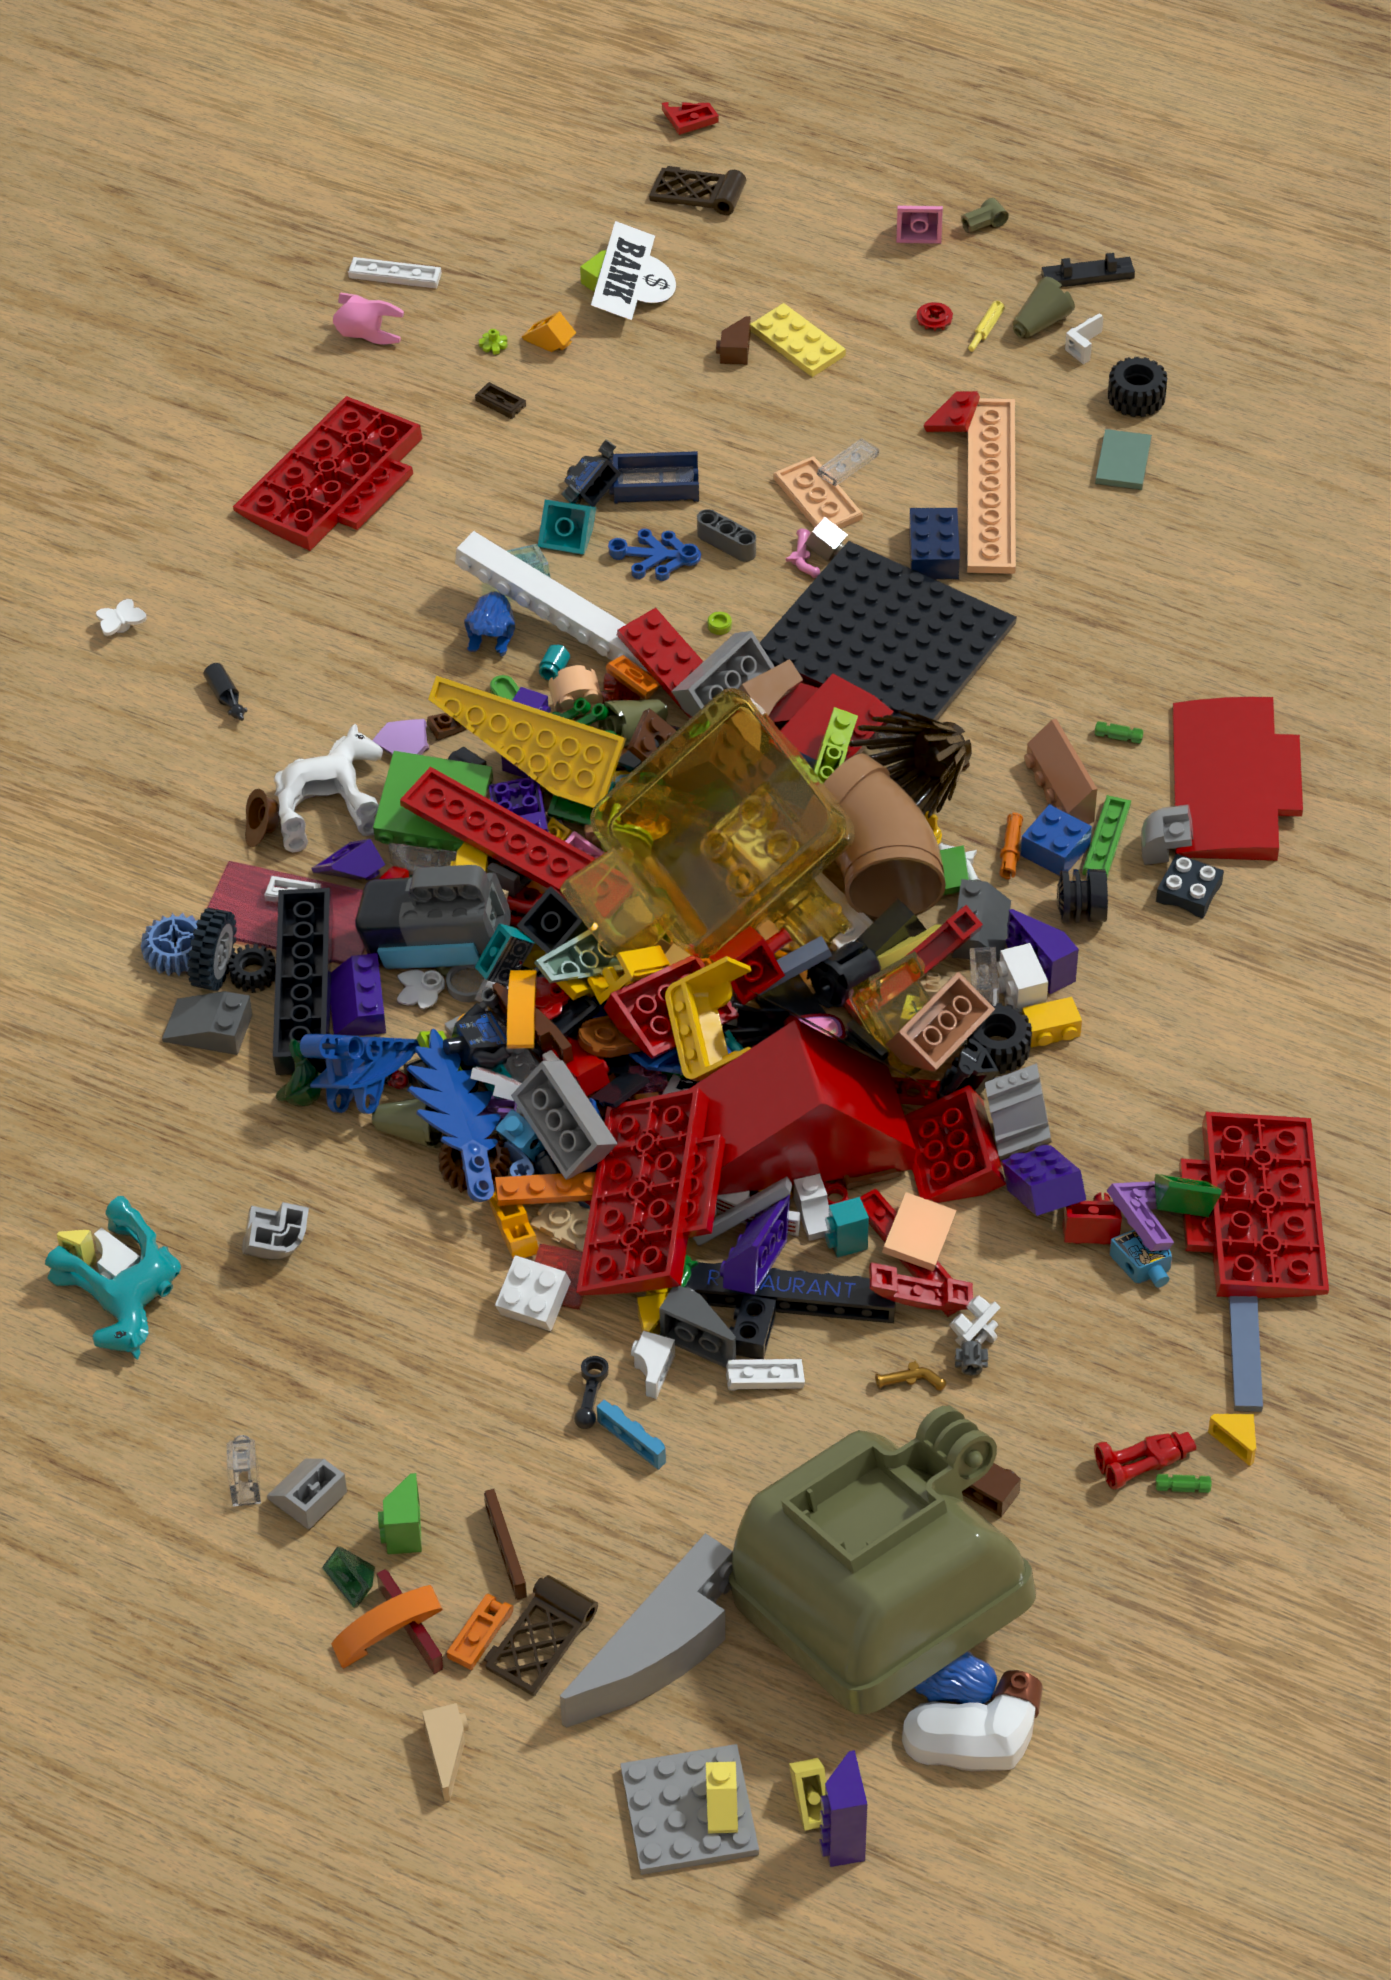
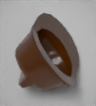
(261, 817)

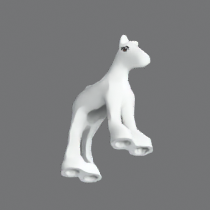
(323, 778)

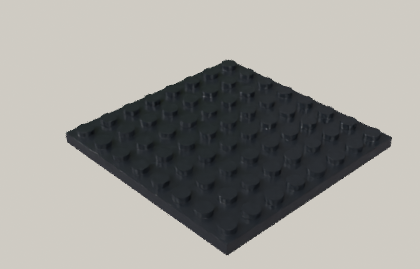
(887, 633)

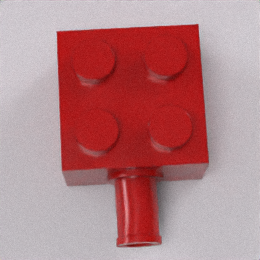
(754, 951)

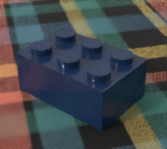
(934, 542)

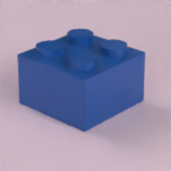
(1055, 840)

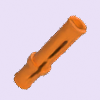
(1010, 852)

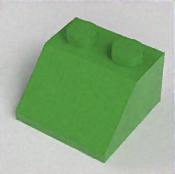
(401, 1519)

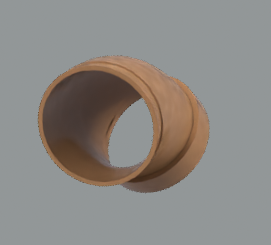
(893, 842)

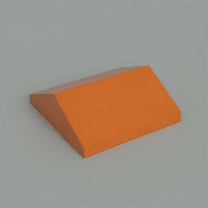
(633, 677)

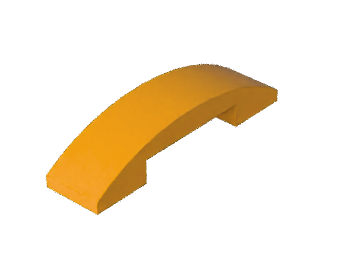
(521, 1009)

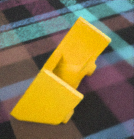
(696, 1020)

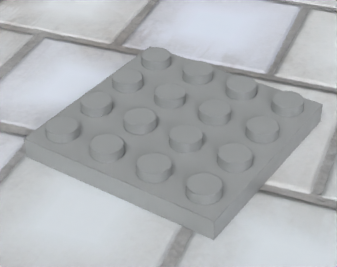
(670, 1811)

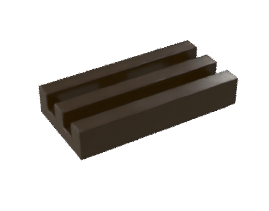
(497, 402)

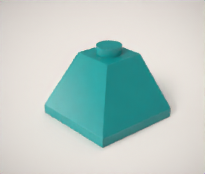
(566, 526)

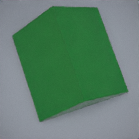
(1185, 1195)

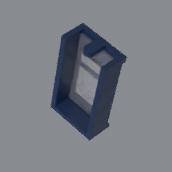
(656, 477)

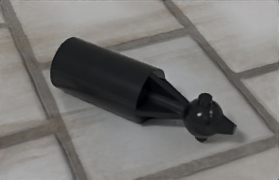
(224, 689)

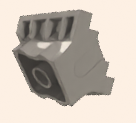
(1018, 1111)

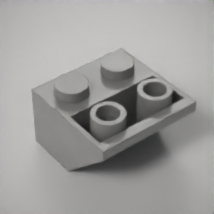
(309, 1491)

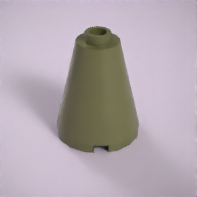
(1043, 308)
(625, 715)
(401, 1121)

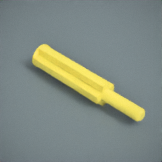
(987, 323)

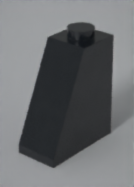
(891, 928)

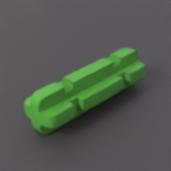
(1119, 732)
(1183, 1483)

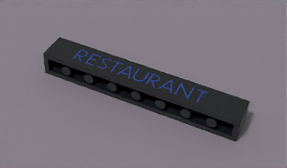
(800, 1293)

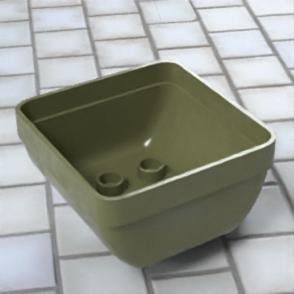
(878, 1563)

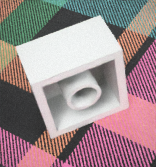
(1021, 977)
(532, 1293)

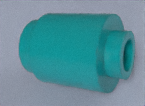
(553, 661)

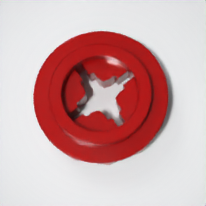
(936, 310)

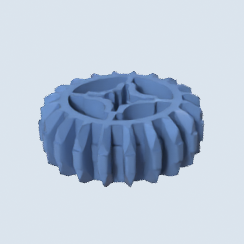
(159, 943)

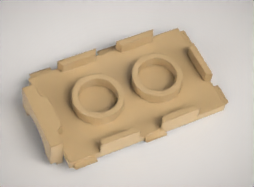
(563, 1222)

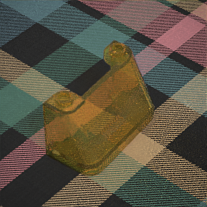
(617, 903)
(889, 1002)

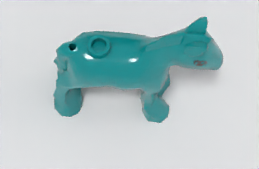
(128, 1290)

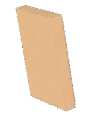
(919, 1231)

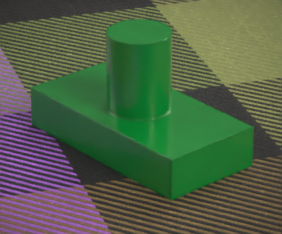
(569, 811)

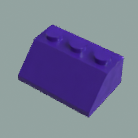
(357, 997)

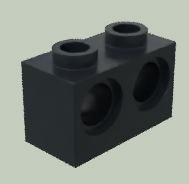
(755, 1327)

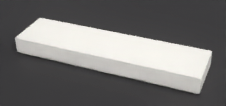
(395, 272)

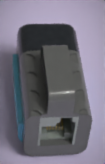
(431, 918)

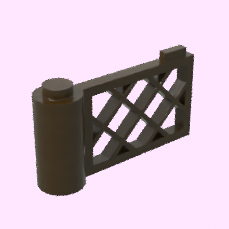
(723, 193)
(559, 1602)

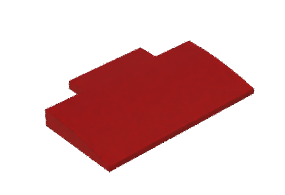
(333, 474)
(1234, 776)
(651, 1194)
(1269, 1209)

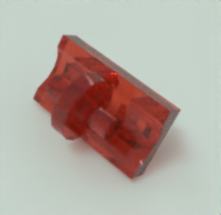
(620, 692)

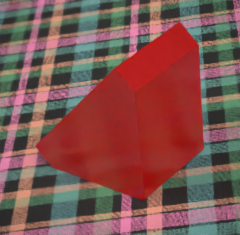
(804, 1110)

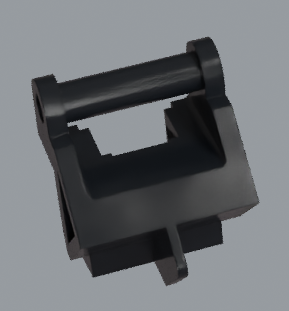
(970, 1069)

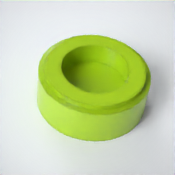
(719, 623)

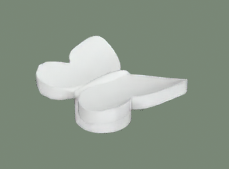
(120, 618)

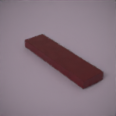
(416, 1632)

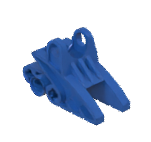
(356, 1066)

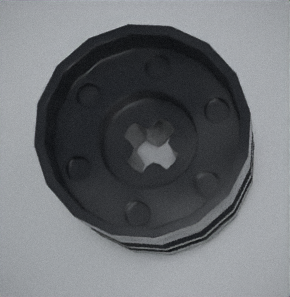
(1083, 895)

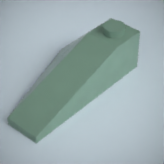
(577, 959)

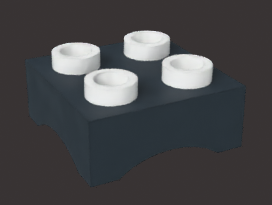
(1189, 885)

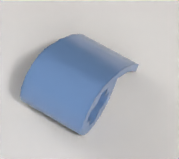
(521, 1164)

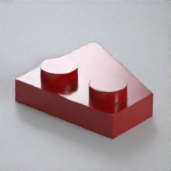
(955, 413)

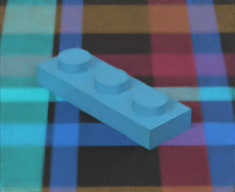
(631, 1434)

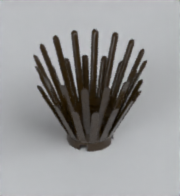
(932, 753)

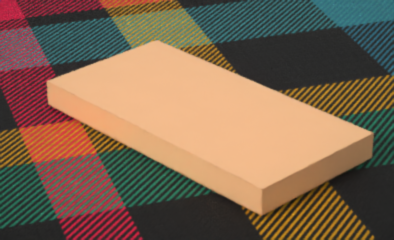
(815, 495)

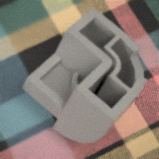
(1165, 830)
(274, 1233)

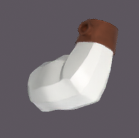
(975, 1733)

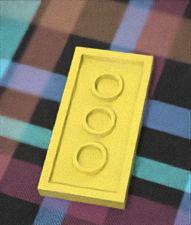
(798, 340)

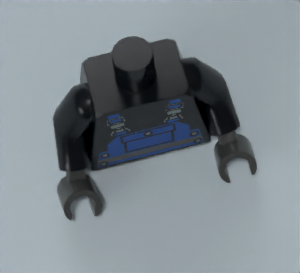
(591, 477)
(479, 1036)

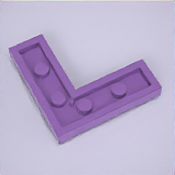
(1135, 1202)

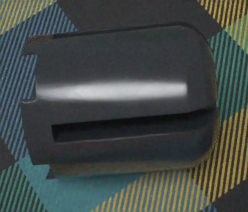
(841, 972)

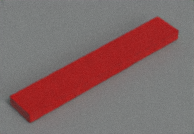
(881, 1219)

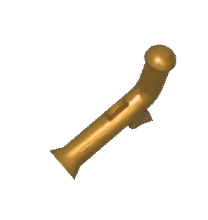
(910, 1376)

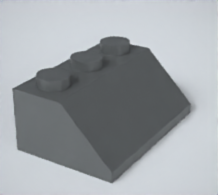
(991, 909)

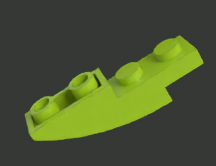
(834, 743)

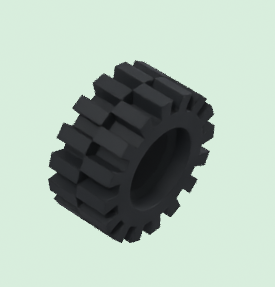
(254, 979)

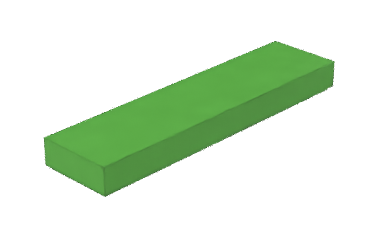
(1107, 834)

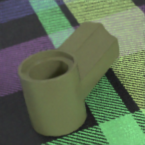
(990, 213)

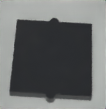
(620, 1089)

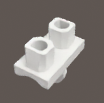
(967, 1330)

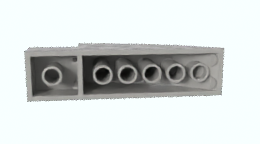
(659, 1640)

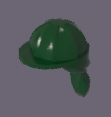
(298, 1089)

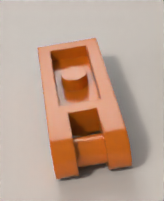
(479, 1631)

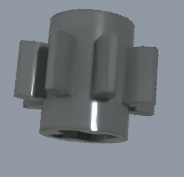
(971, 1358)

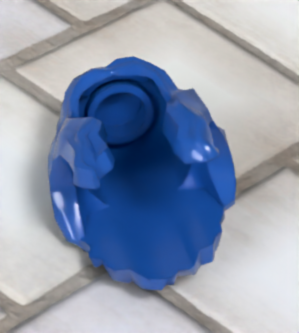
(493, 618)
(961, 1682)

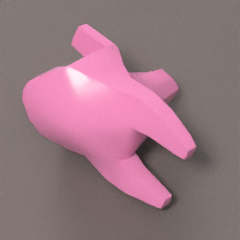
(364, 318)

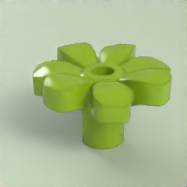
(493, 341)

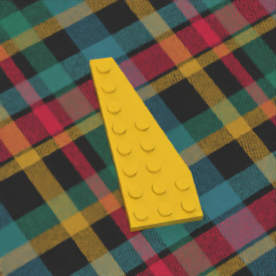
(552, 750)

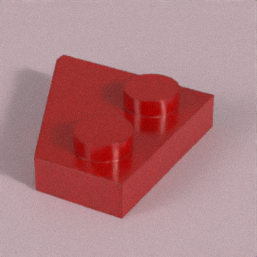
(690, 116)

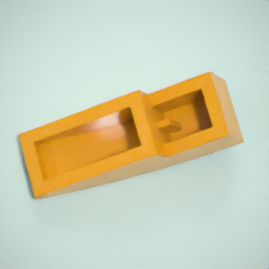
(515, 1229)

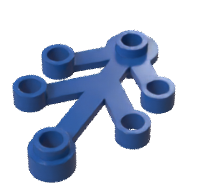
(682, 555)

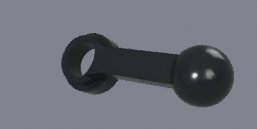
(585, 1416)

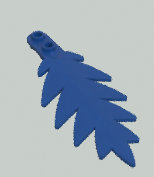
(457, 1113)

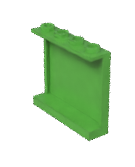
(402, 826)

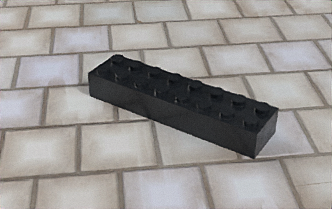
(302, 972)

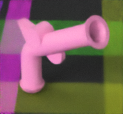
(798, 558)

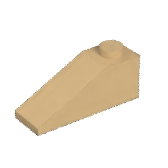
(446, 1741)

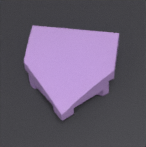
(403, 736)

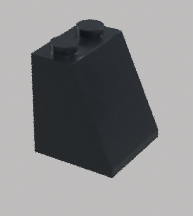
(552, 921)

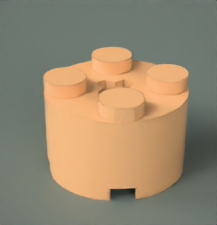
(572, 684)

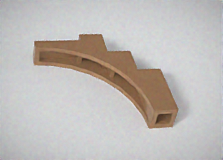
(772, 685)

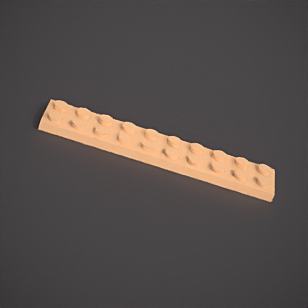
(991, 488)

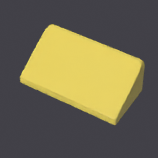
(79, 1244)

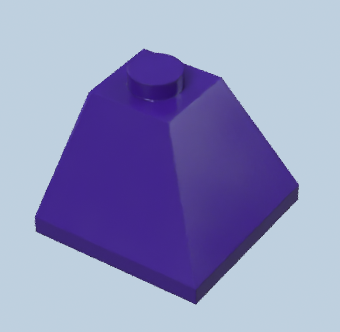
(352, 861)

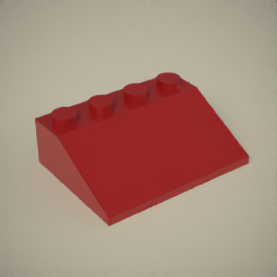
(810, 723)
(642, 1009)
(954, 1148)

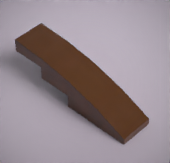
(545, 1031)

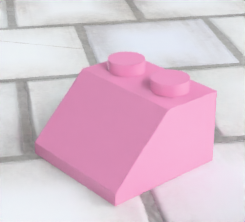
(919, 224)

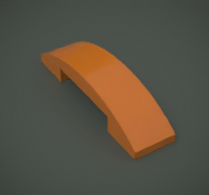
(384, 1620)

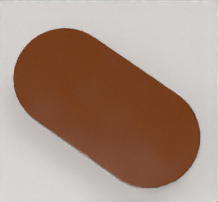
(603, 1039)

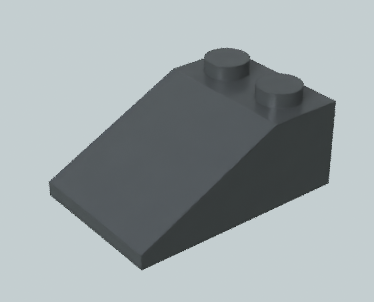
(210, 1022)
(696, 1326)

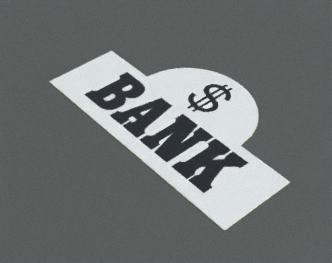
(631, 273)

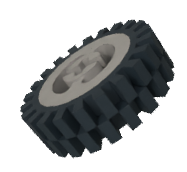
(212, 949)

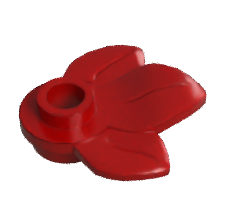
(547, 1000)

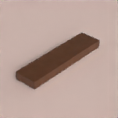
(505, 1544)

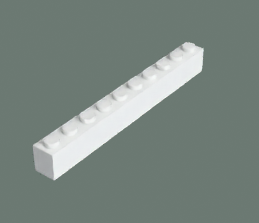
(542, 596)

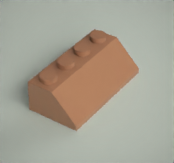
(1061, 773)
(941, 1025)

